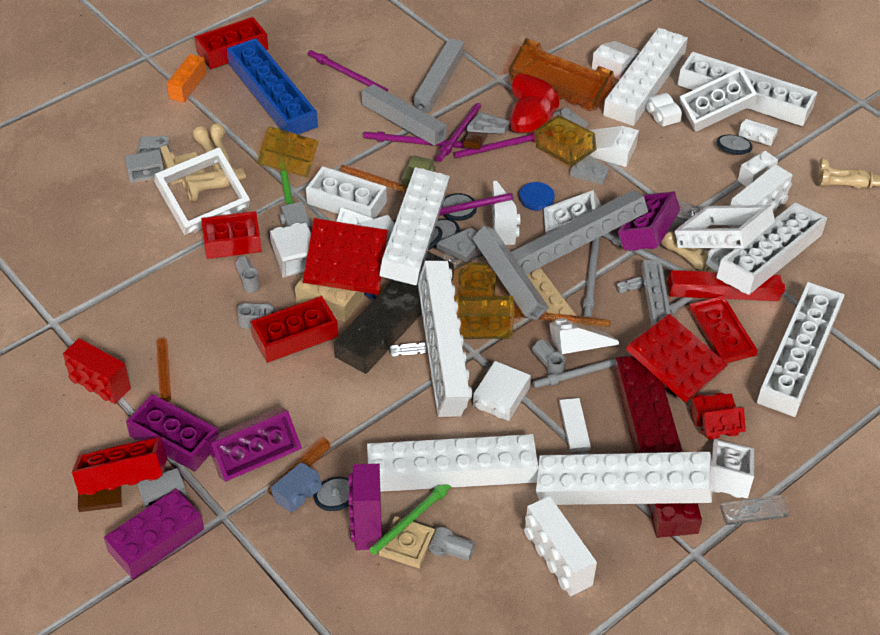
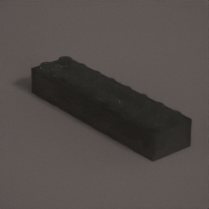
(381, 323)

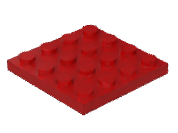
(345, 256)
(676, 357)

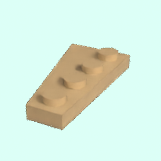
(549, 293)

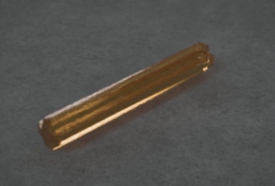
(163, 369)
(309, 458)

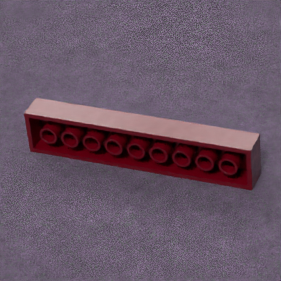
(653, 431)

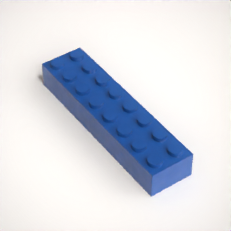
(272, 87)

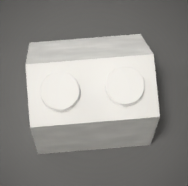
(291, 248)

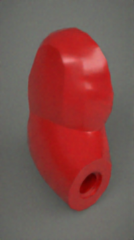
(535, 103)

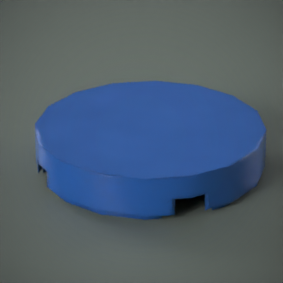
(536, 196)

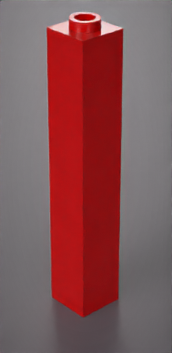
(706, 285)

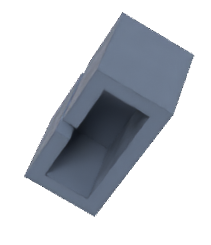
(296, 486)

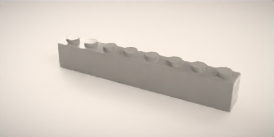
(580, 231)

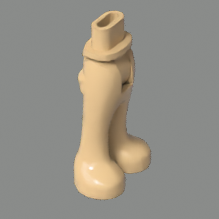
(216, 134)
(845, 177)
(210, 180)
(695, 256)

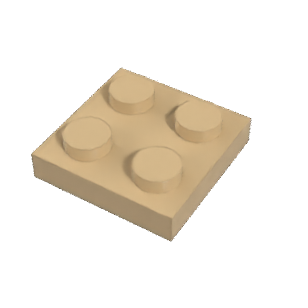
(410, 545)

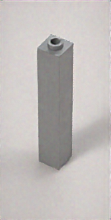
(439, 75)
(404, 114)
(510, 273)

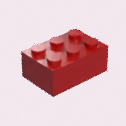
(231, 235)
(96, 371)

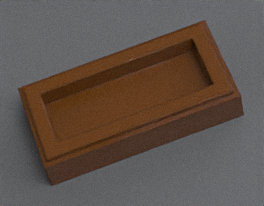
(475, 140)
(101, 500)

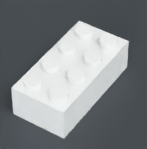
(718, 99)
(336, 189)
(768, 189)
(560, 546)

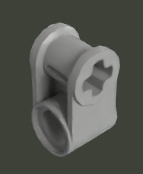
(152, 143)
(247, 312)

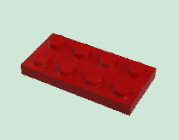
(723, 329)

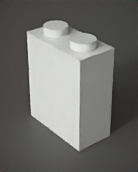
(501, 390)

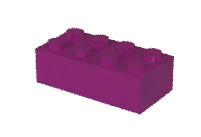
(651, 227)
(180, 431)
(253, 444)
(365, 505)
(154, 533)

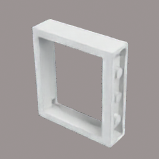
(188, 167)
(753, 218)

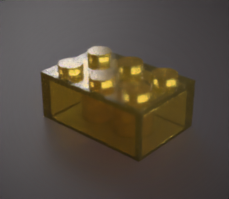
(565, 140)
(288, 151)
(486, 317)

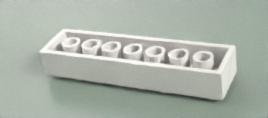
(645, 76)
(774, 96)
(414, 226)
(773, 249)
(444, 339)
(800, 349)
(455, 462)
(626, 478)

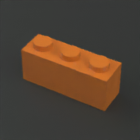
(186, 78)

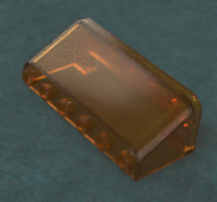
(568, 79)

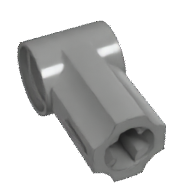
(248, 274)
(549, 357)
(445, 543)

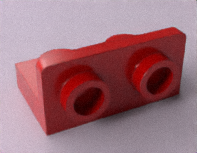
(723, 421)

